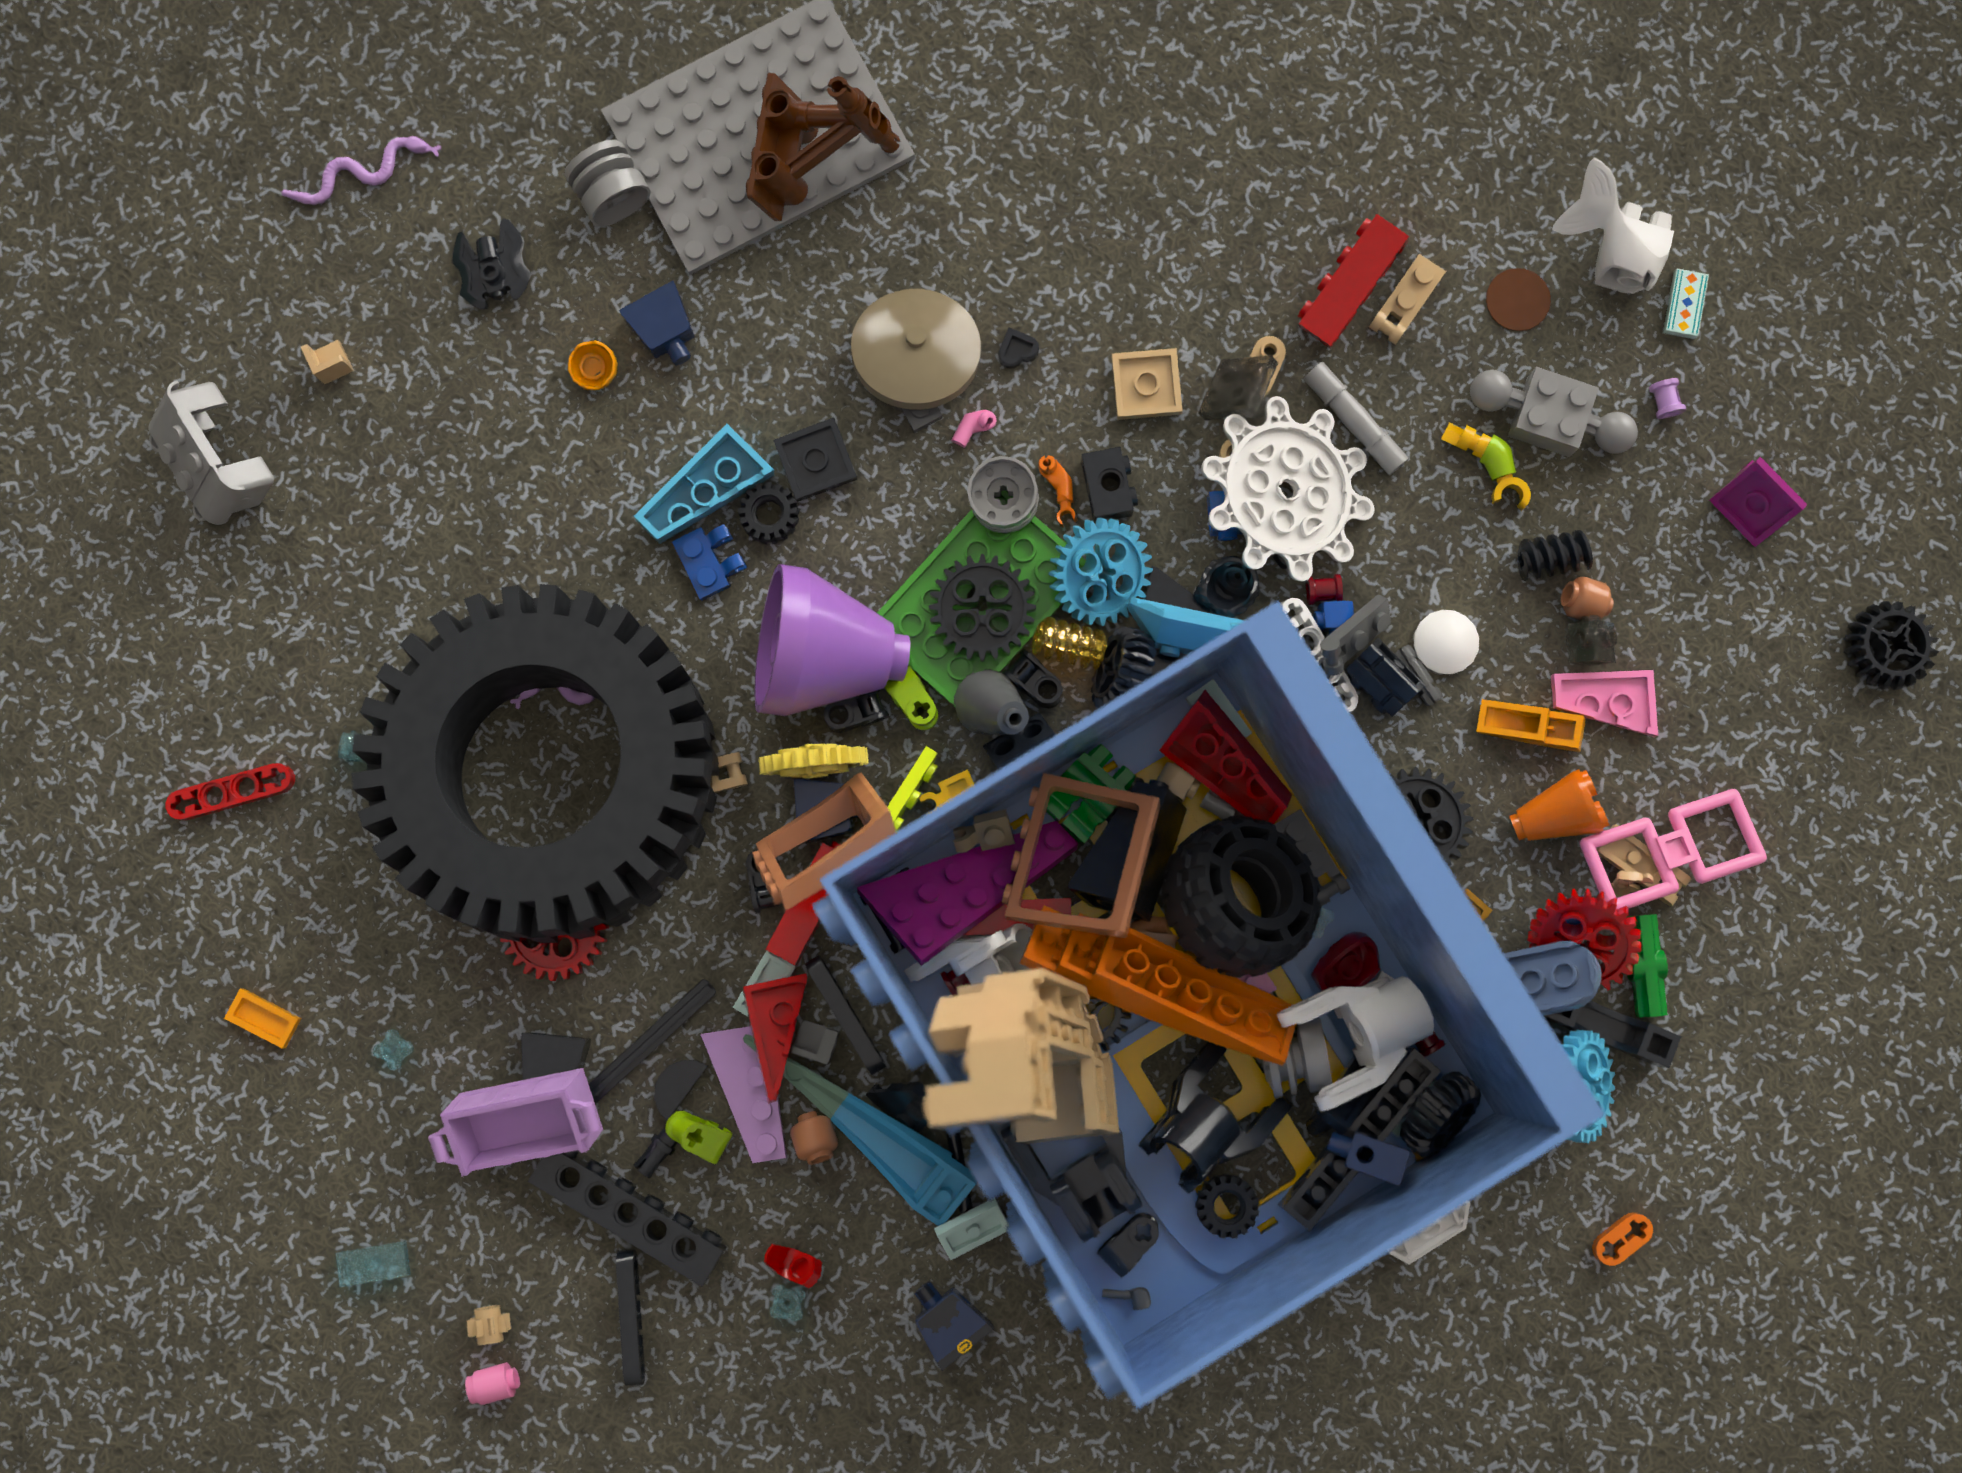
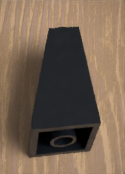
(1102, 868)

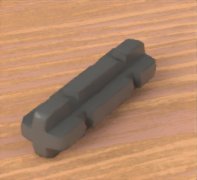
(1429, 693)

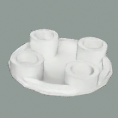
(1446, 642)

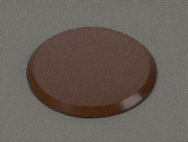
(1518, 299)

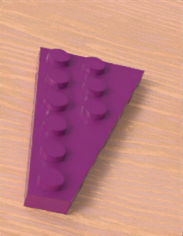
(950, 896)

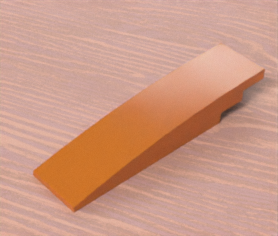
(1164, 987)

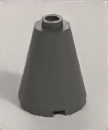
(990, 704)

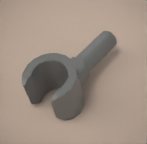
(1139, 1296)

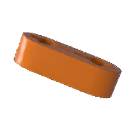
(1617, 1232)

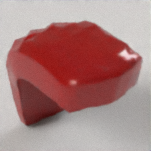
(793, 1265)

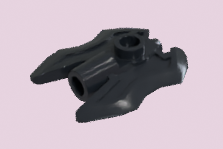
(493, 268)

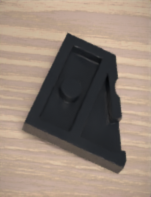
(902, 1103)

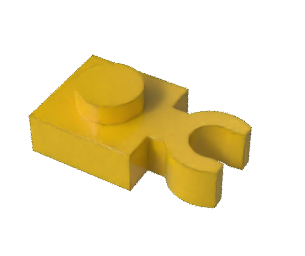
(949, 788)

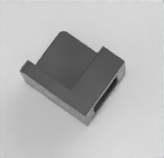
(815, 1042)

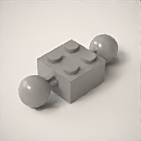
(1553, 412)

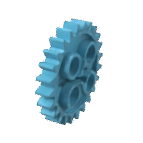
(1075, 581)
(1591, 1061)

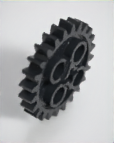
(982, 578)
(1446, 812)

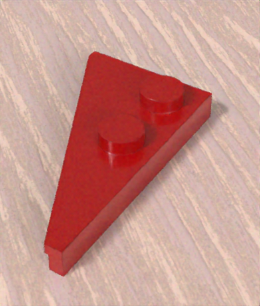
(773, 1017)

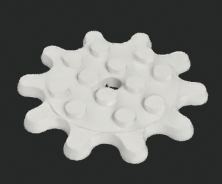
(1320, 484)

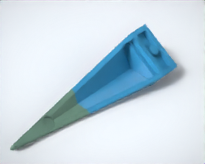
(912, 1163)

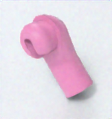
(973, 423)

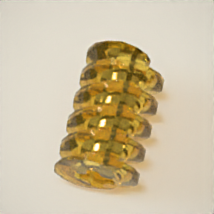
(1069, 640)

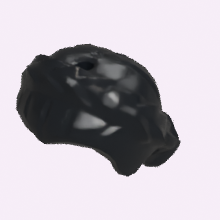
(1224, 590)

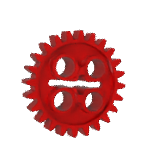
(1594, 916)
(555, 961)

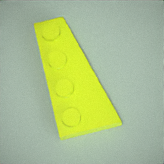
(907, 793)

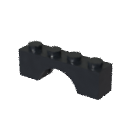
(1622, 1032)

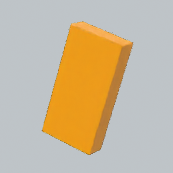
(262, 1018)

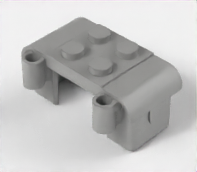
(179, 438)

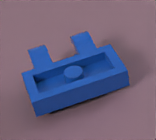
(702, 564)

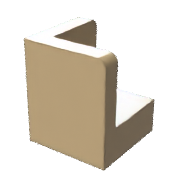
(328, 361)

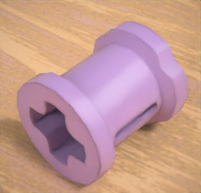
(1667, 398)

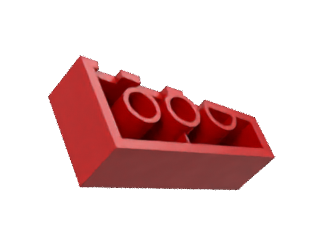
(1353, 280)
(1225, 762)

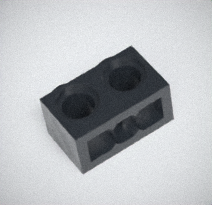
(1009, 748)

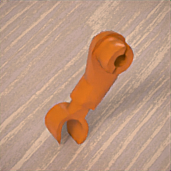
(1061, 482)

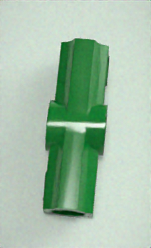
(1650, 971)

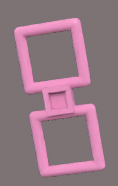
(1674, 849)

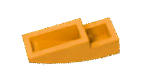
(1531, 725)

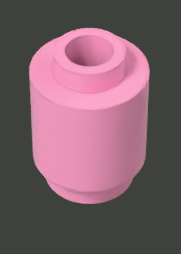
(492, 1384)

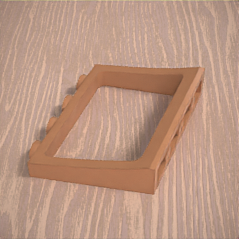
(851, 799)
(1121, 916)

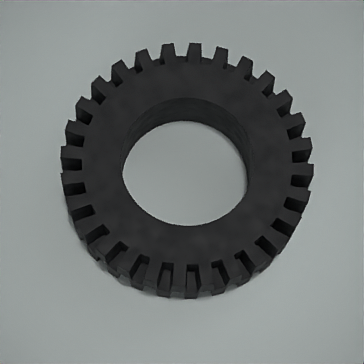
(449, 692)

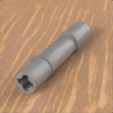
(1356, 418)

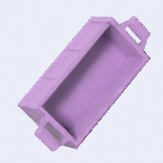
(518, 1122)

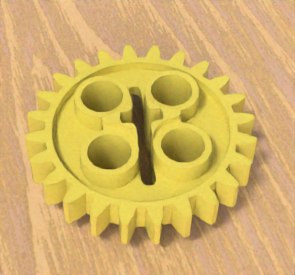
(813, 760)

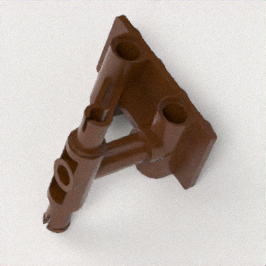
(790, 122)

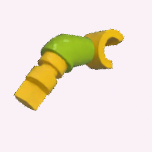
(1495, 456)

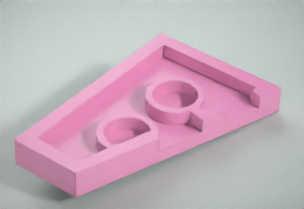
(1613, 698)

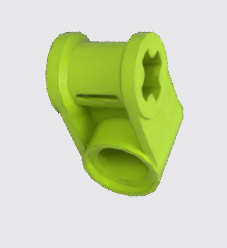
(911, 695)
(698, 1135)

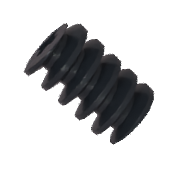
(1554, 552)

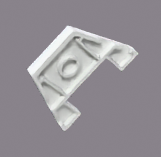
(1432, 1235)

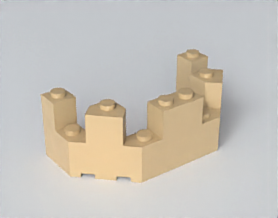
(1026, 1057)

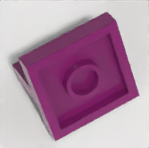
(1758, 501)

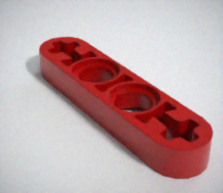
(230, 790)

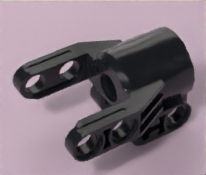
(1205, 1125)
(1088, 1189)

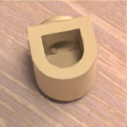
(1179, 781)

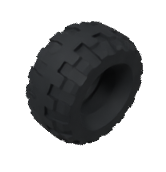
(1211, 916)

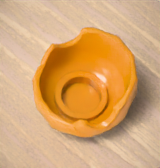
(589, 360)

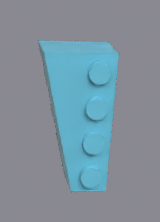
(704, 485)

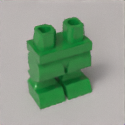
(1088, 769)

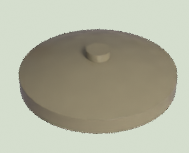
(915, 349)

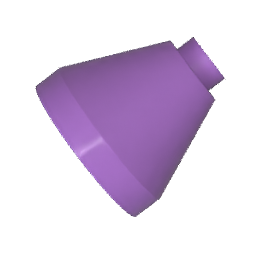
(821, 645)

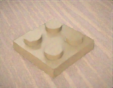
(1146, 384)

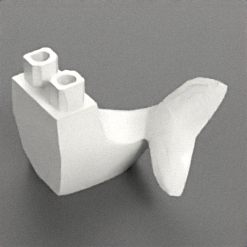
(1631, 249)

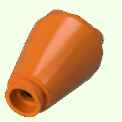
(1561, 810)

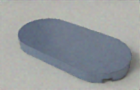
(1557, 975)

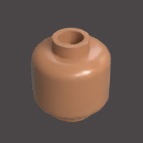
(1586, 598)
(814, 1138)

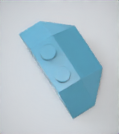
(1178, 628)

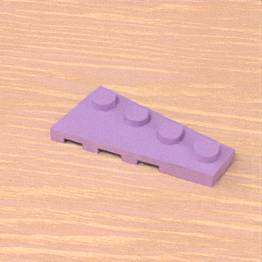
(745, 1092)

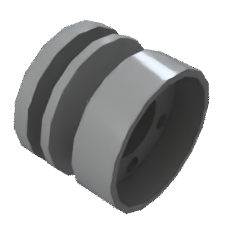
(607, 182)
(996, 476)
(1305, 1059)

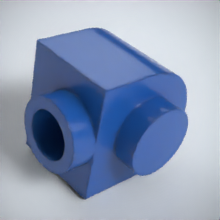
(1333, 614)

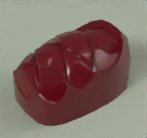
(1348, 963)

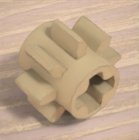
(488, 1325)

